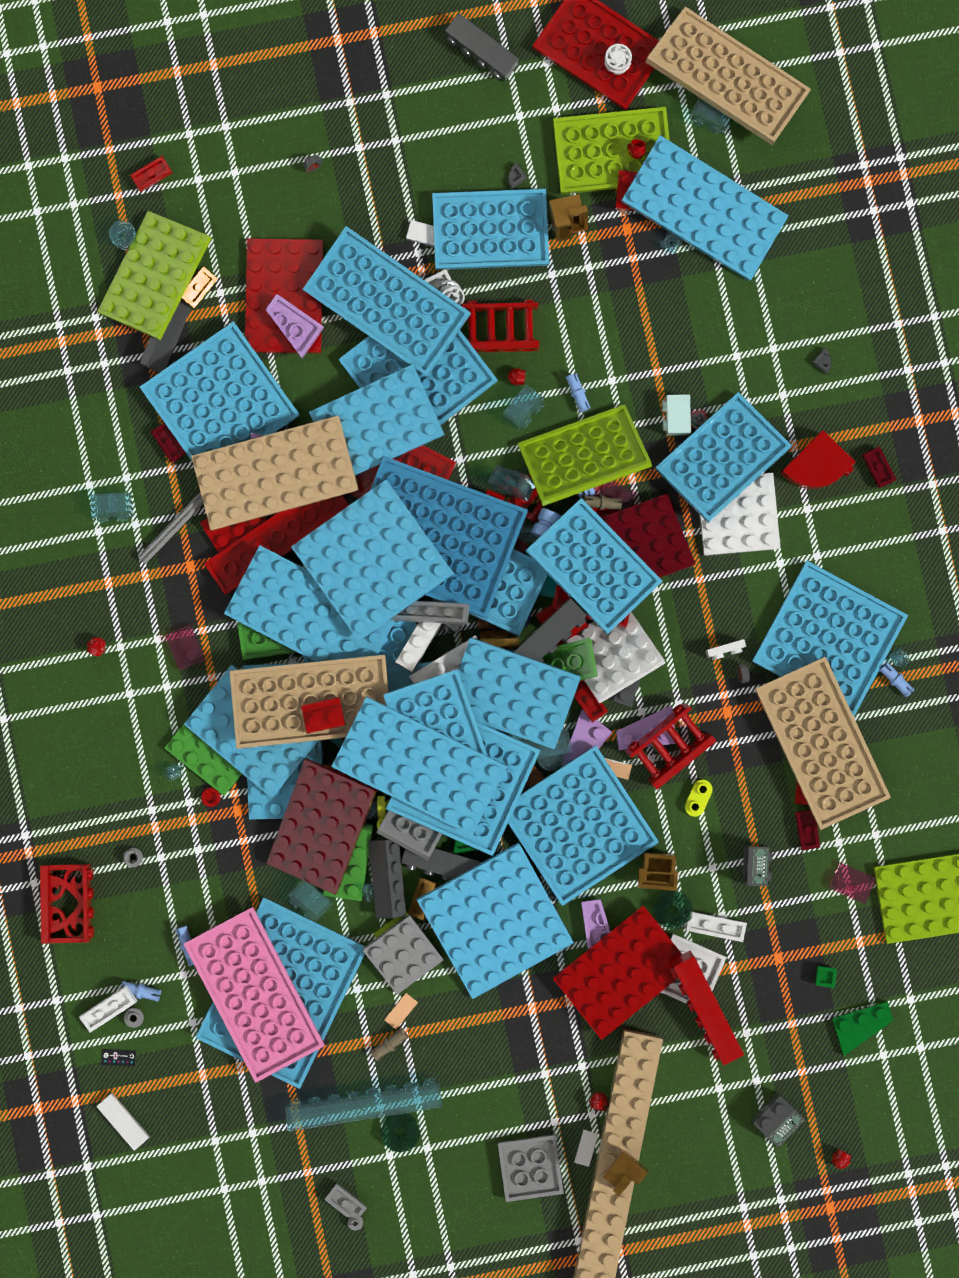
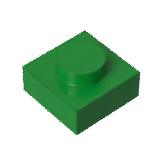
(825, 976)

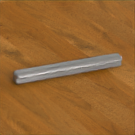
(171, 529)

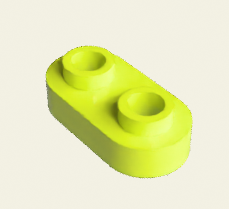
(697, 797)

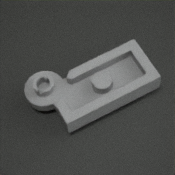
(347, 1205)

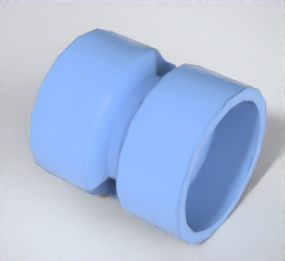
(546, 520)

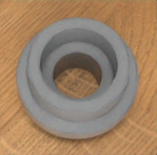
(128, 861)
(134, 1011)

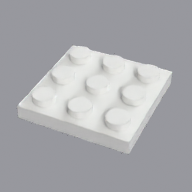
(708, 960)

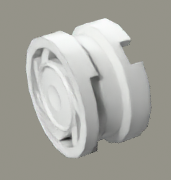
(618, 59)
(452, 290)

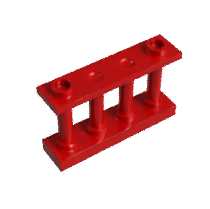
(510, 343)
(673, 764)

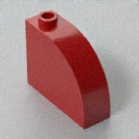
(819, 464)

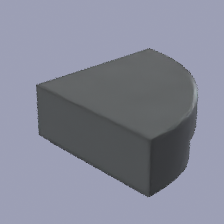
(516, 176)
(823, 361)

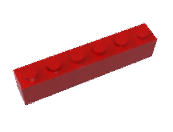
(706, 1007)

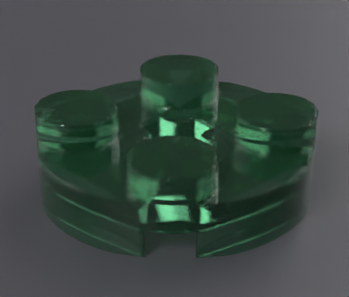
(663, 904)
(406, 1141)

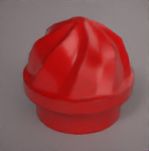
(636, 148)
(516, 377)
(96, 646)
(599, 1102)
(841, 1159)

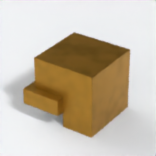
(568, 216)
(658, 872)
(624, 1171)

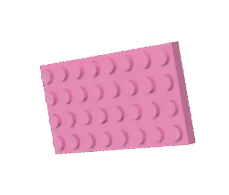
(254, 994)

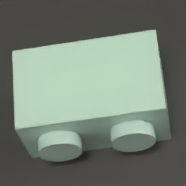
(677, 415)

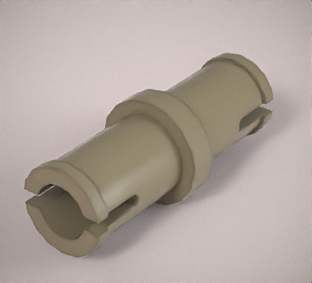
(602, 502)
(389, 1044)

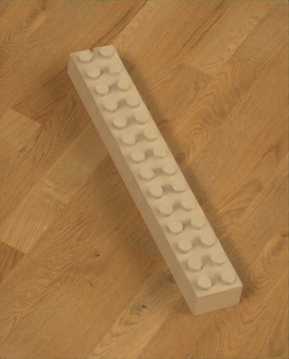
(621, 1131)

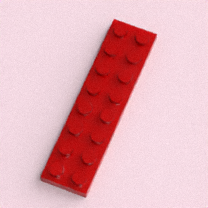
(276, 535)

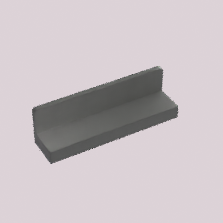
(160, 351)

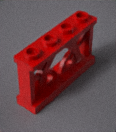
(48, 924)

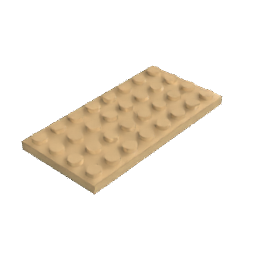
(728, 75)
(275, 473)
(271, 698)
(822, 743)

